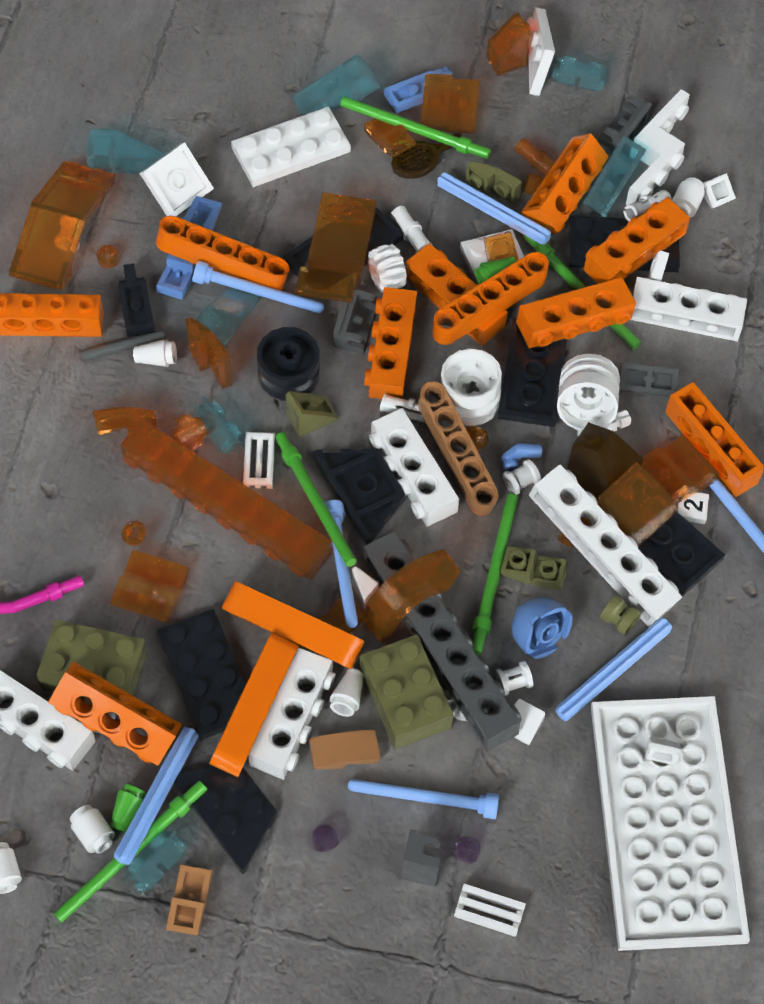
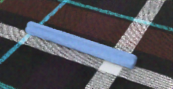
(494, 208)
(613, 669)
(155, 796)

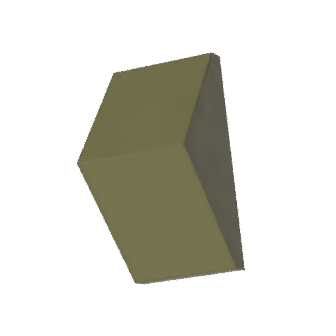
(309, 412)

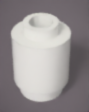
(689, 195)
(92, 829)
(9, 869)

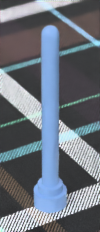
(205, 273)
(337, 511)
(739, 514)
(485, 805)

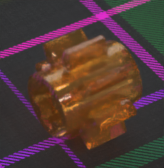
(190, 431)

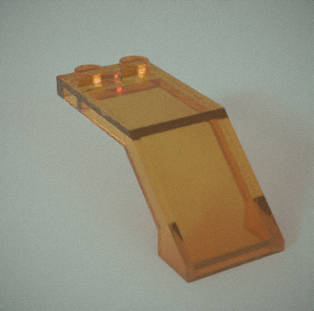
(57, 223)
(337, 248)

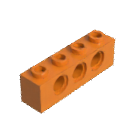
(566, 183)
(669, 225)
(440, 289)
(398, 305)
(575, 312)
(51, 315)
(714, 439)
(109, 698)

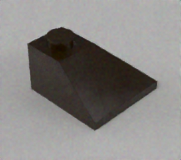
(600, 458)

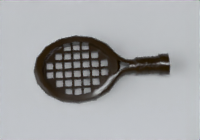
(434, 149)

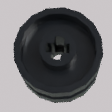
(288, 362)

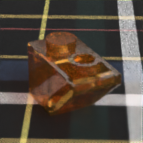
(509, 45)

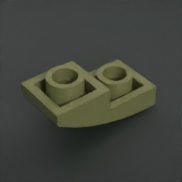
(486, 177)
(532, 569)

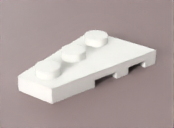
(540, 50)

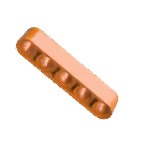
(221, 252)
(481, 306)
(293, 625)
(254, 705)

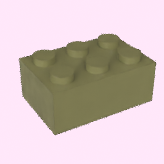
(103, 652)
(406, 692)

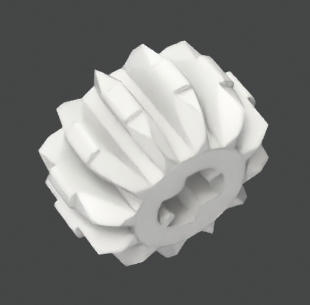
(387, 267)

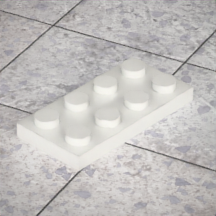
(290, 146)

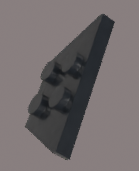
(364, 487)
(231, 810)

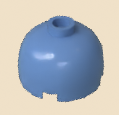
(540, 625)

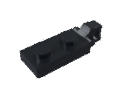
(135, 303)

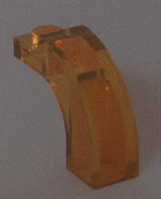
(407, 588)

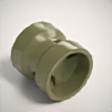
(620, 615)

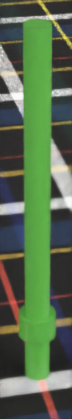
(462, 144)
(576, 284)
(293, 459)
(482, 622)
(178, 807)

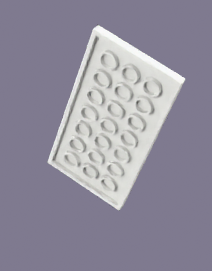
(668, 826)

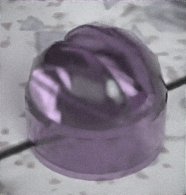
(324, 838)
(467, 849)

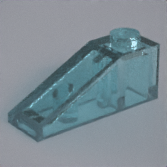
(350, 79)
(118, 152)
(614, 176)
(227, 312)

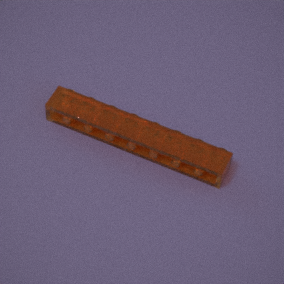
(226, 500)

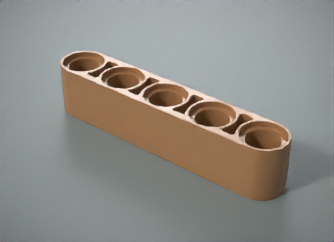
(457, 461)

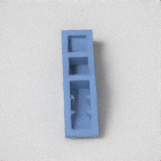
(179, 272)

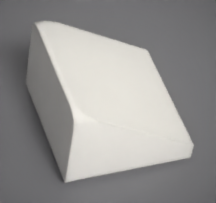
(718, 191)
(364, 586)
(531, 721)
(662, 750)

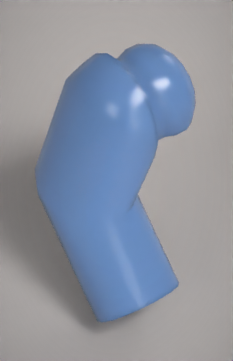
(517, 452)

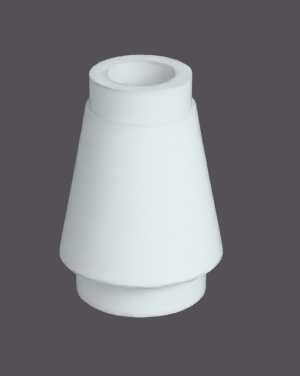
(156, 353)
(347, 695)

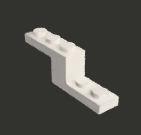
(663, 149)

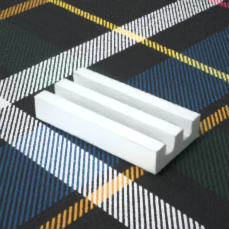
(258, 481)
(492, 898)

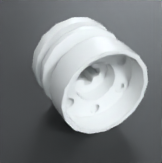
(473, 385)
(588, 391)

